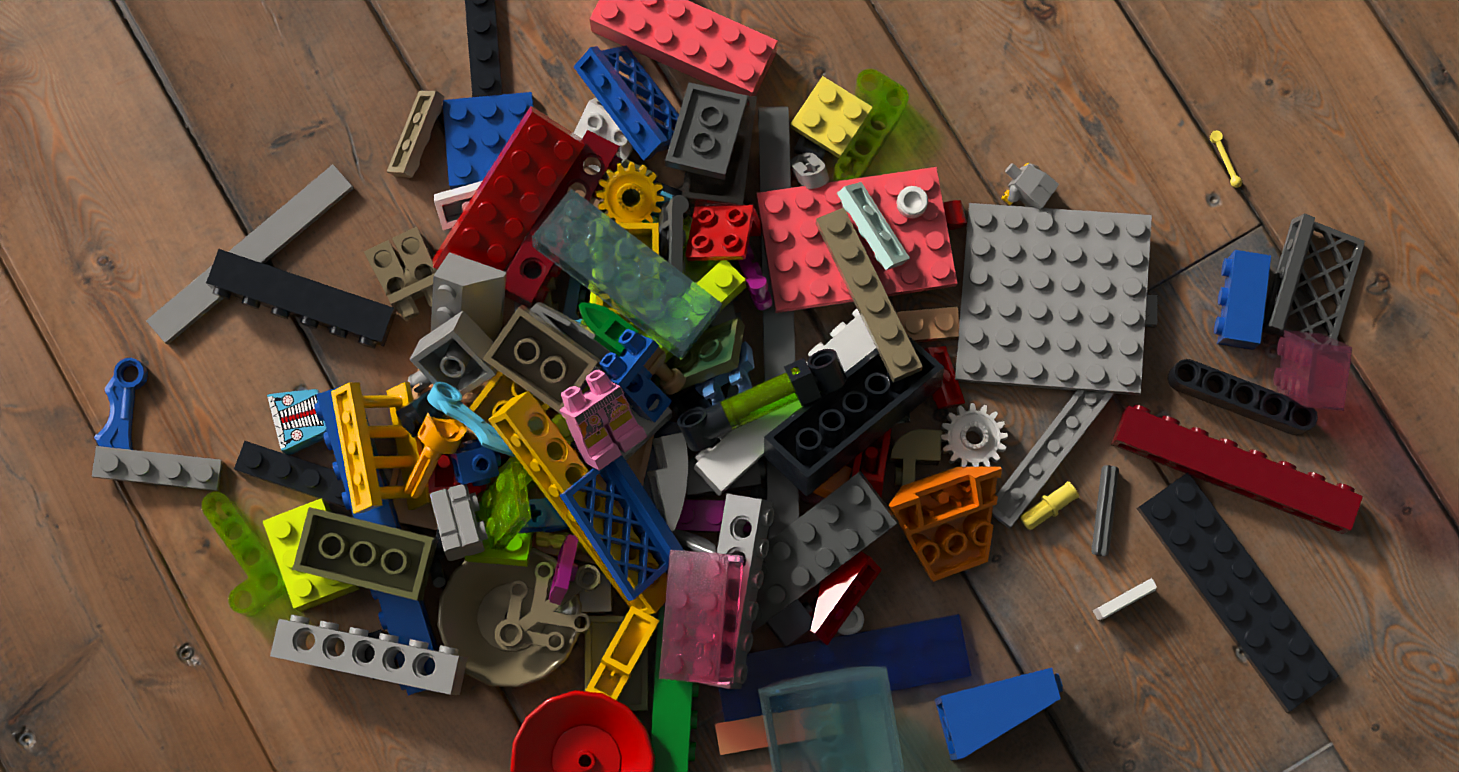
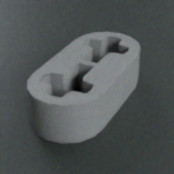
(809, 170)

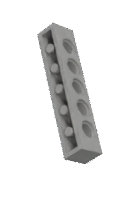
(736, 514)
(291, 645)

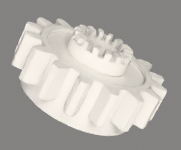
(979, 422)

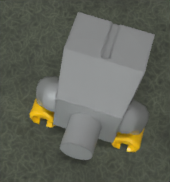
(1029, 186)

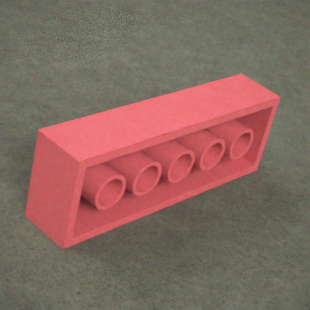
(689, 41)

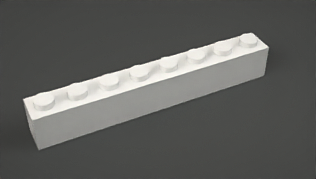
(745, 445)

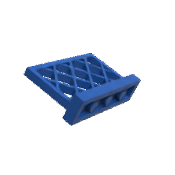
(620, 100)
(638, 513)

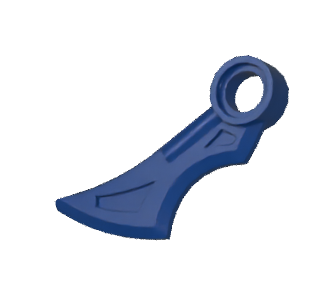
(121, 395)

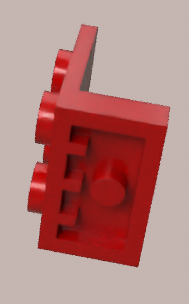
(722, 232)

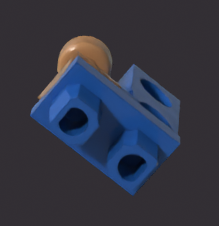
(634, 370)

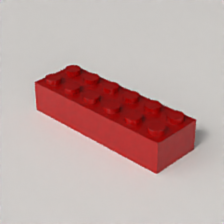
(513, 192)

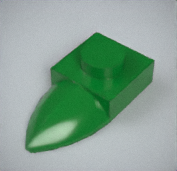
(605, 325)

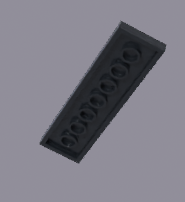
(1237, 592)

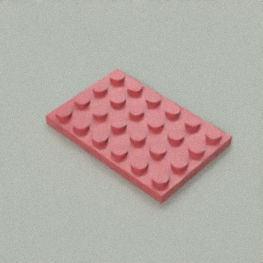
(802, 266)

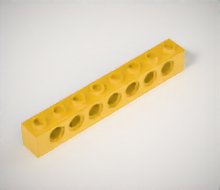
(556, 474)

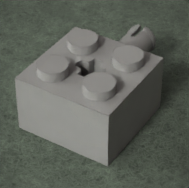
(453, 356)

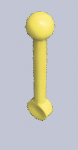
(1216, 137)

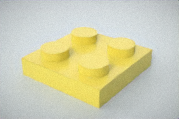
(830, 117)

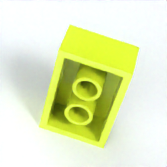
(284, 536)

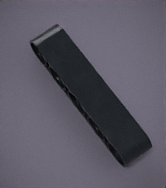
(1227, 399)

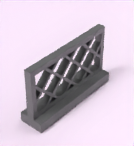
(1291, 270)

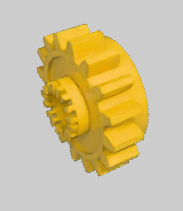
(630, 179)

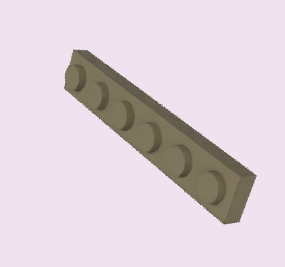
(869, 295)

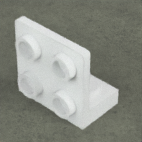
(599, 122)

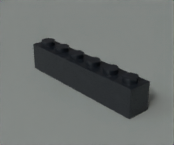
(301, 298)

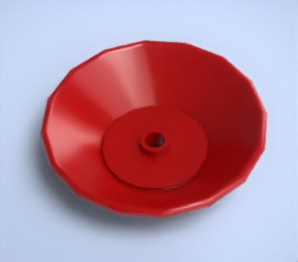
(580, 725)

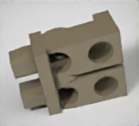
(406, 283)

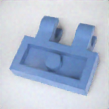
(712, 387)

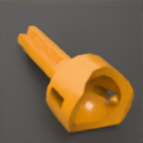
(438, 437)

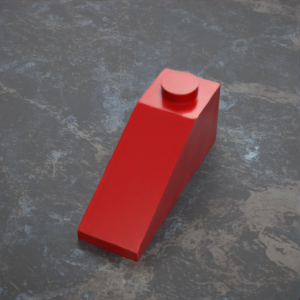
(841, 593)

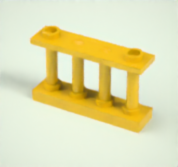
(357, 448)

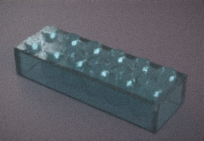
(626, 274)

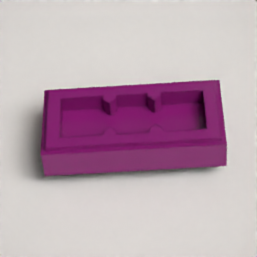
(564, 570)

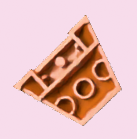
(949, 518)

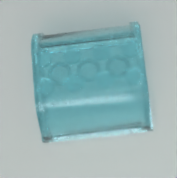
(832, 722)

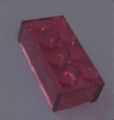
(1313, 369)
(701, 617)

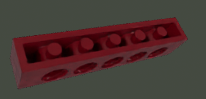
(596, 152)

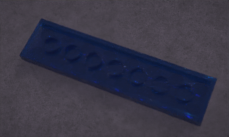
(911, 652)

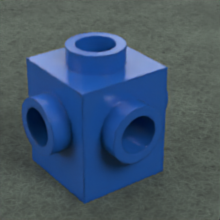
(465, 465)

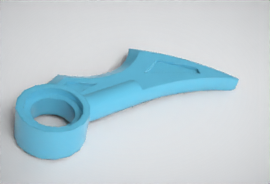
(448, 400)

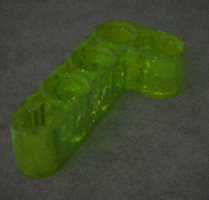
(866, 134)
(240, 549)

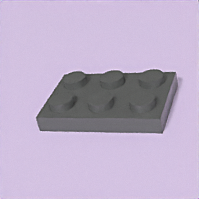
(706, 131)

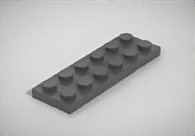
(820, 544)

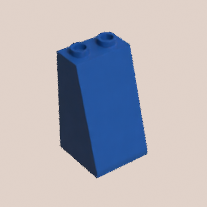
(987, 711)

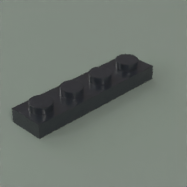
(483, 48)
(290, 472)

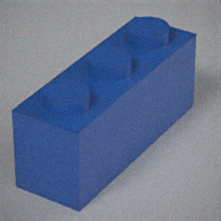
(1242, 299)

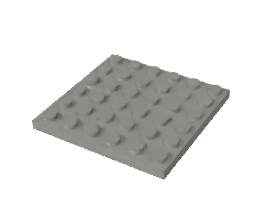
(1054, 299)

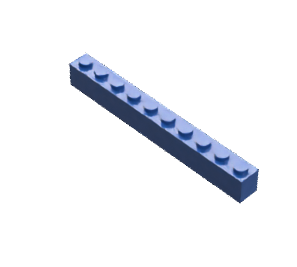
(399, 614)

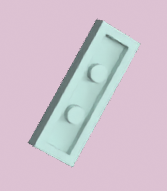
(873, 226)

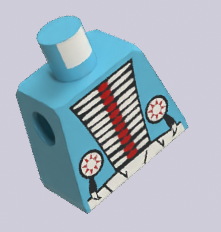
(296, 419)

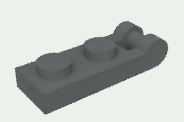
(671, 231)

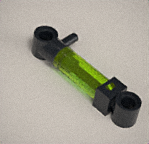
(799, 383)

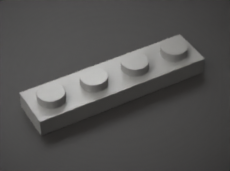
(157, 468)

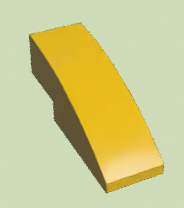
(623, 653)

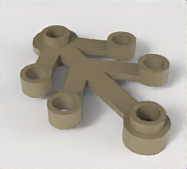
(543, 611)

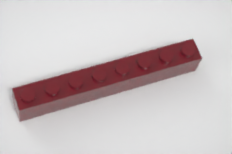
(1236, 469)

